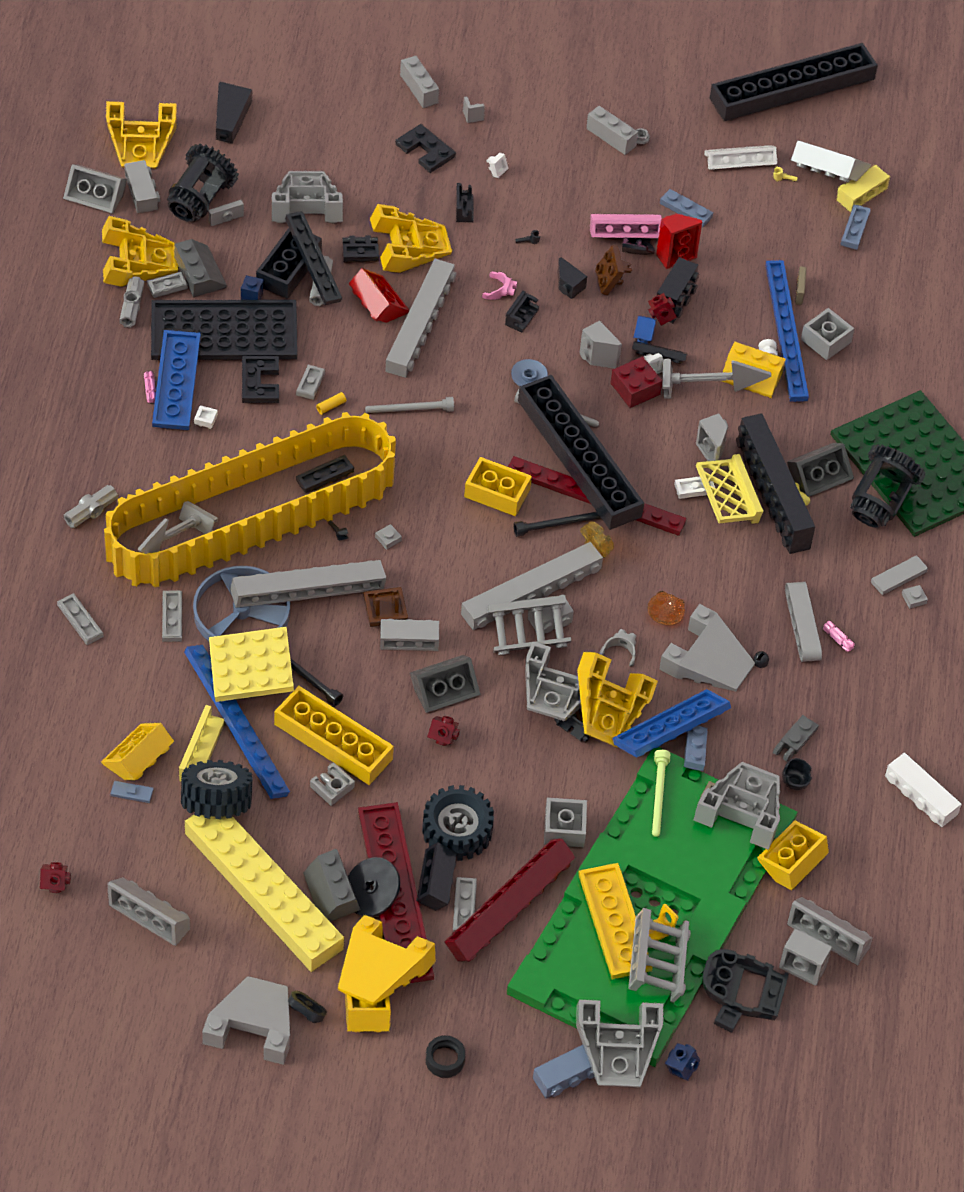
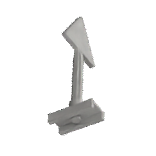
(741, 374)
(191, 515)

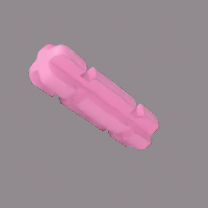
(150, 386)
(838, 636)

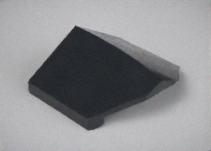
(638, 246)

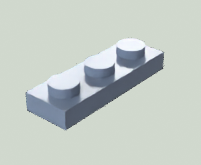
(685, 206)
(855, 227)
(695, 748)

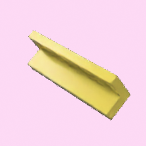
(203, 740)

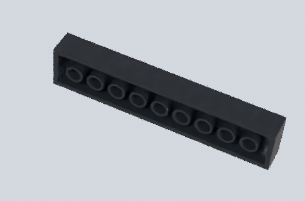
(793, 81)
(581, 452)

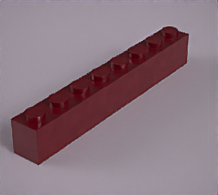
(510, 900)

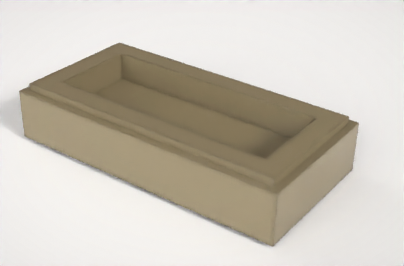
(800, 285)

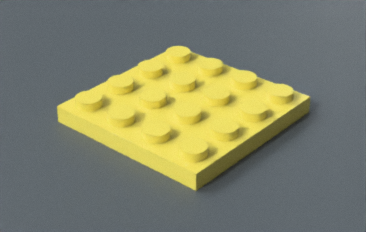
(251, 664)

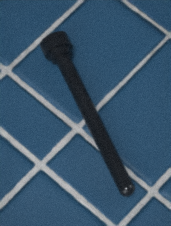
(522, 528)
(333, 696)

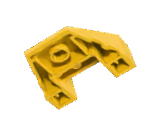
(141, 139)
(412, 239)
(140, 253)
(606, 706)
(378, 966)

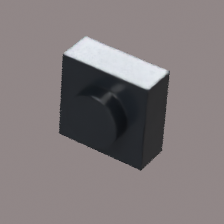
(727, 1018)

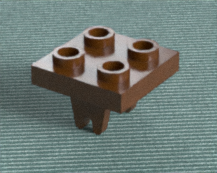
(611, 270)
(385, 605)

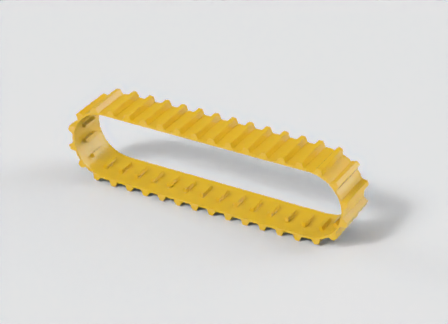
(238, 471)

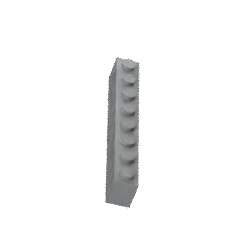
(420, 318)
(307, 583)
(534, 584)

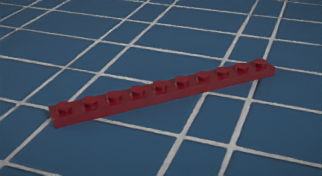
(566, 485)

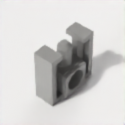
(340, 780)

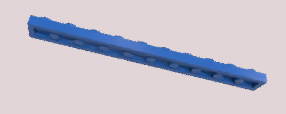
(786, 330)
(239, 727)

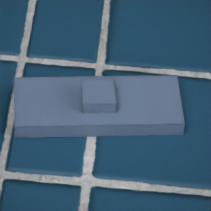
(131, 791)

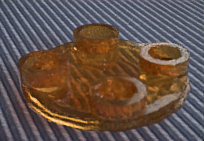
(666, 608)

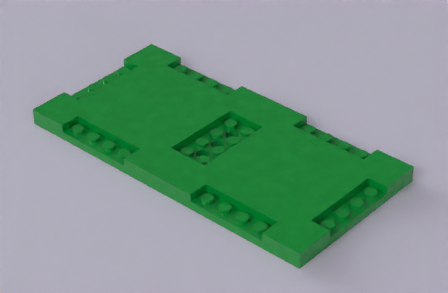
(689, 866)

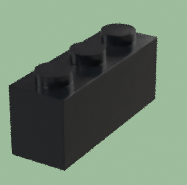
(436, 876)

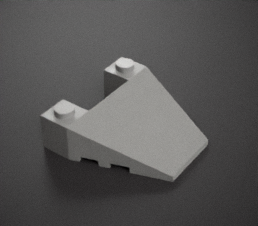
(307, 193)
(713, 657)
(548, 689)
(746, 797)
(254, 1008)
(619, 1051)

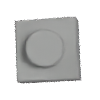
(388, 536)
(914, 596)

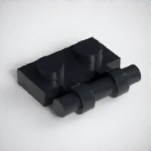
(360, 248)

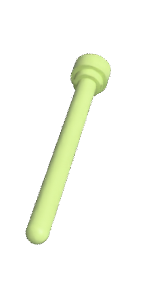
(662, 758)

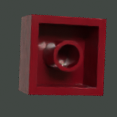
(636, 382)

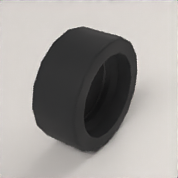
(442, 1070)

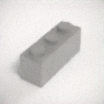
(419, 81)
(612, 130)
(141, 186)
(409, 635)

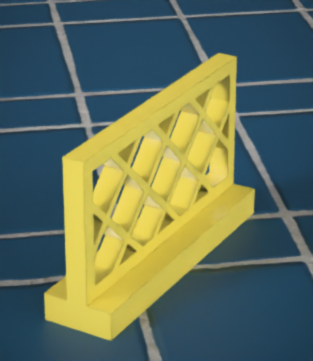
(742, 488)

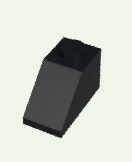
(570, 279)

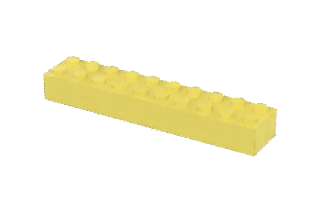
(266, 889)

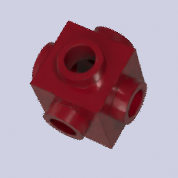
(662, 309)
(437, 731)
(54, 877)

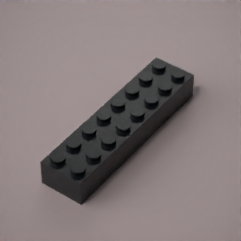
(775, 483)

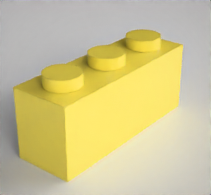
(864, 189)

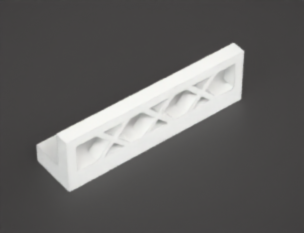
(741, 157)

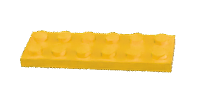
(611, 915)

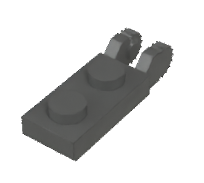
(796, 737)

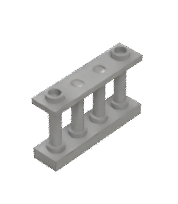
(517, 609)
(640, 958)

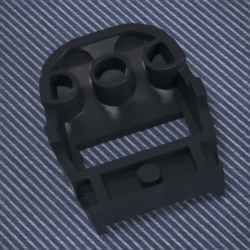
(723, 977)

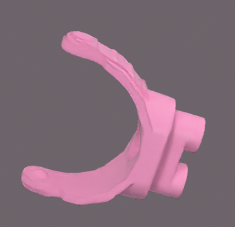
(506, 290)

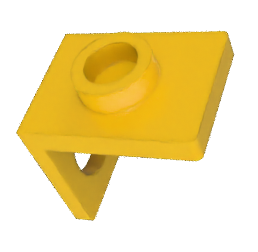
(655, 935)

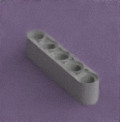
(803, 621)

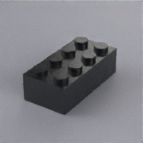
(284, 266)

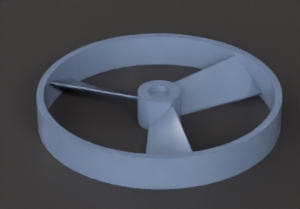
(270, 613)

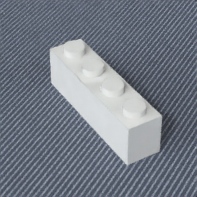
(923, 790)

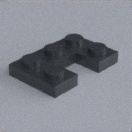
(438, 151)
(252, 370)

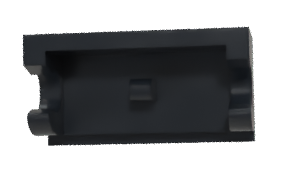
(464, 204)
(521, 312)

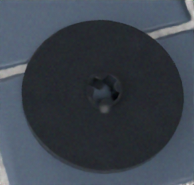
(385, 881)

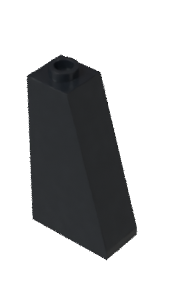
(231, 110)

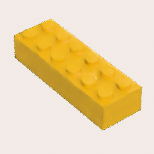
(333, 735)

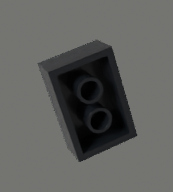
(680, 285)

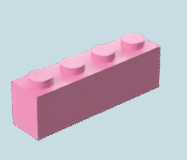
(625, 225)

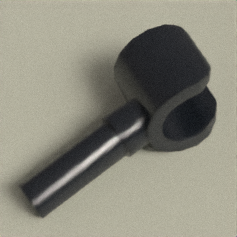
(533, 238)
(341, 534)

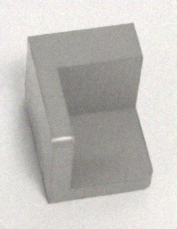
(473, 112)

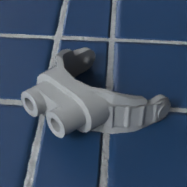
(624, 640)

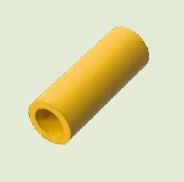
(331, 403)

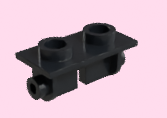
(577, 732)

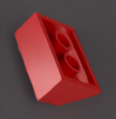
(678, 238)
(378, 296)

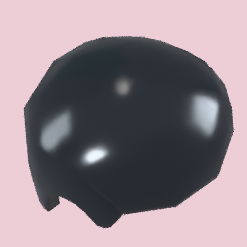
(797, 774)

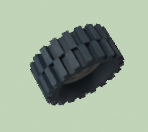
(216, 789)
(448, 810)

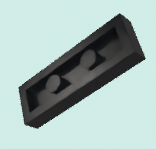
(643, 349)
(325, 473)

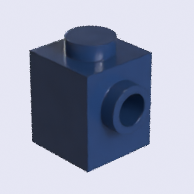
(252, 288)

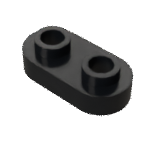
(307, 1006)

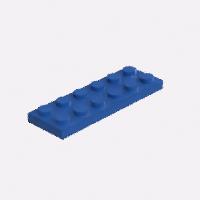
(176, 380)
(671, 723)

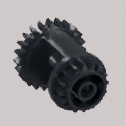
(212, 170)
(894, 466)

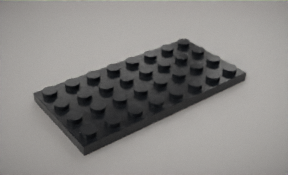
(229, 327)

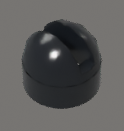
(764, 660)

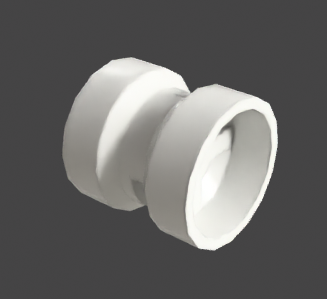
(768, 346)

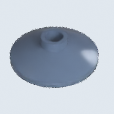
(528, 371)

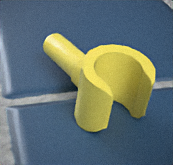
(779, 175)

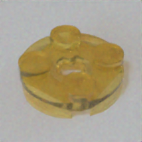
(593, 533)

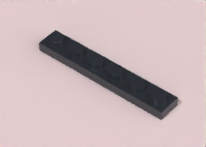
(313, 258)

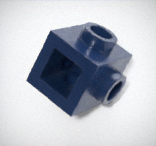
(682, 1061)

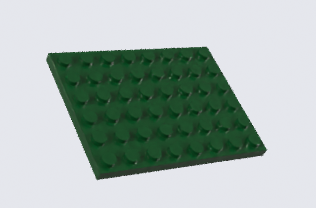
(925, 436)

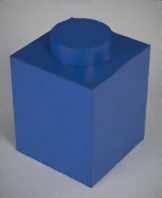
(645, 329)

